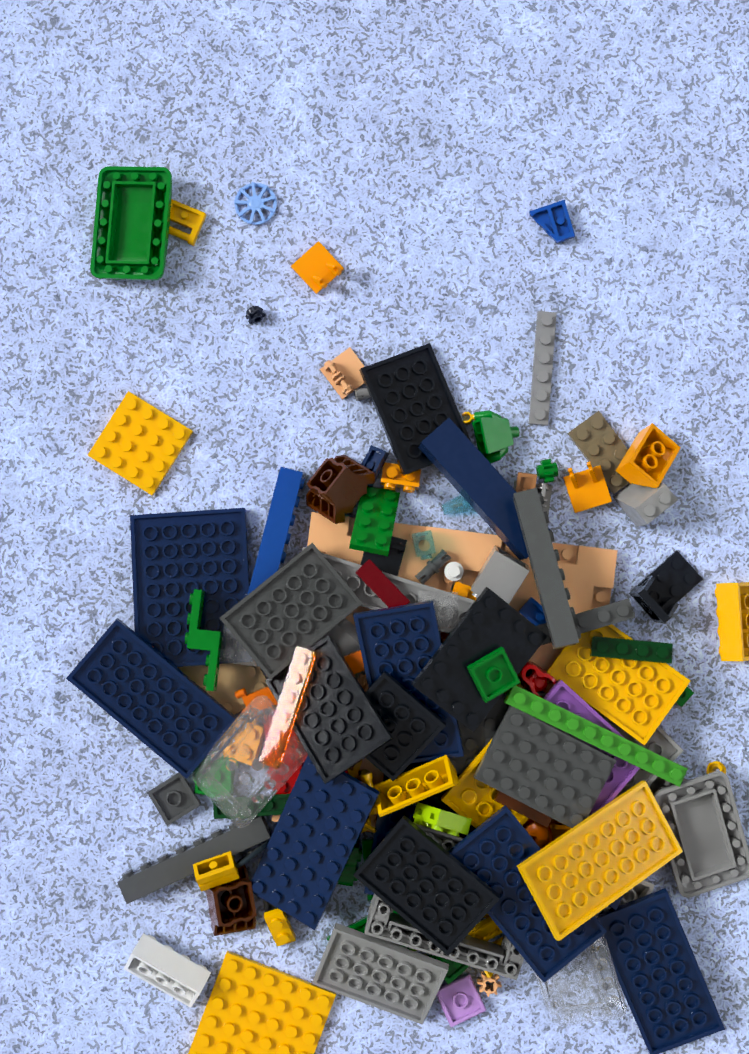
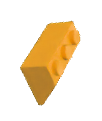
(648, 458)

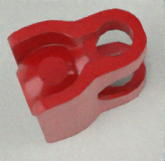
(534, 678)

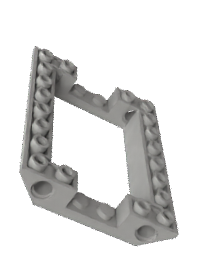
(471, 951)

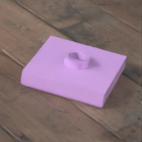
(460, 1000)

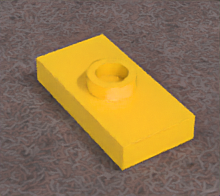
(485, 930)

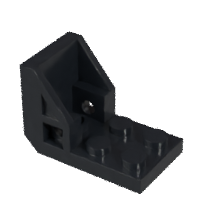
(665, 587)

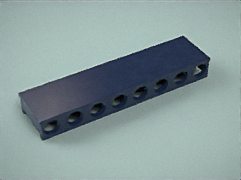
(477, 482)

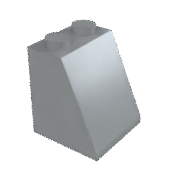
(644, 503)
(501, 574)

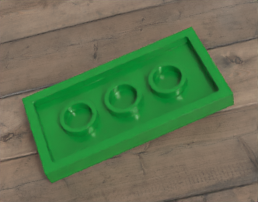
(375, 521)

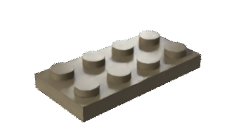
(601, 447)

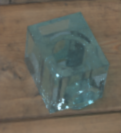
(427, 536)

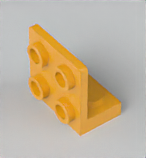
(393, 478)

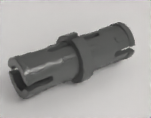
(432, 567)

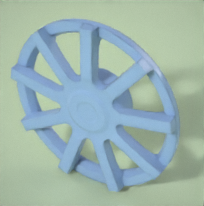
(255, 203)

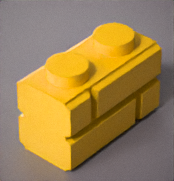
(215, 871)

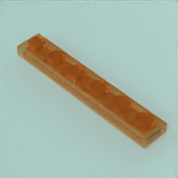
(287, 707)

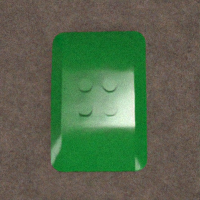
(131, 223)

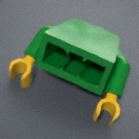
(492, 434)

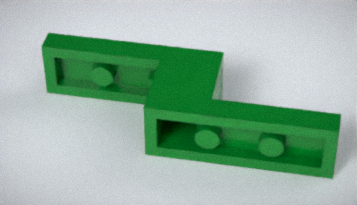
(204, 639)

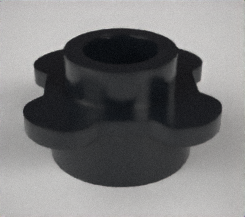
(254, 314)

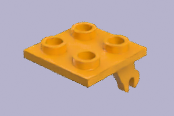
(317, 267)
(587, 488)

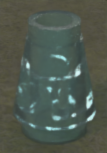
(456, 505)

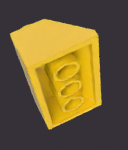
(733, 620)
(416, 785)

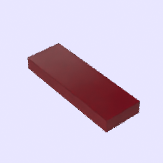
(381, 585)

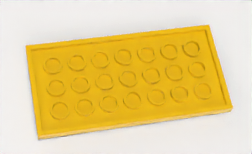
(599, 860)

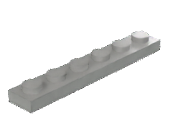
(542, 368)

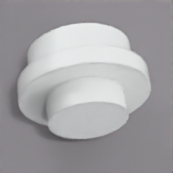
(453, 571)

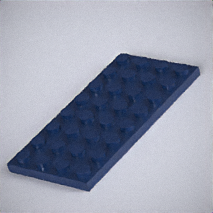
(402, 644)
(151, 698)
(312, 843)
(493, 856)
(659, 973)

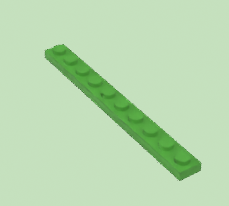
(595, 735)

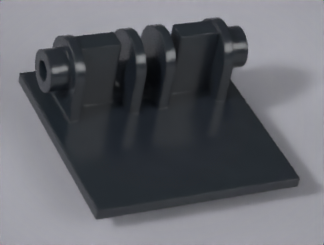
(390, 563)

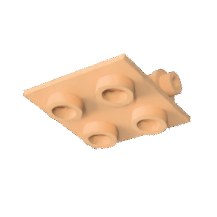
(344, 372)

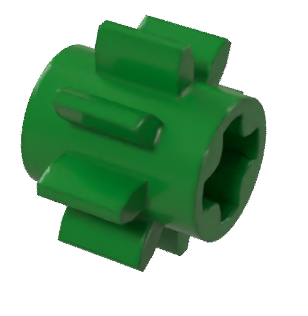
(547, 470)

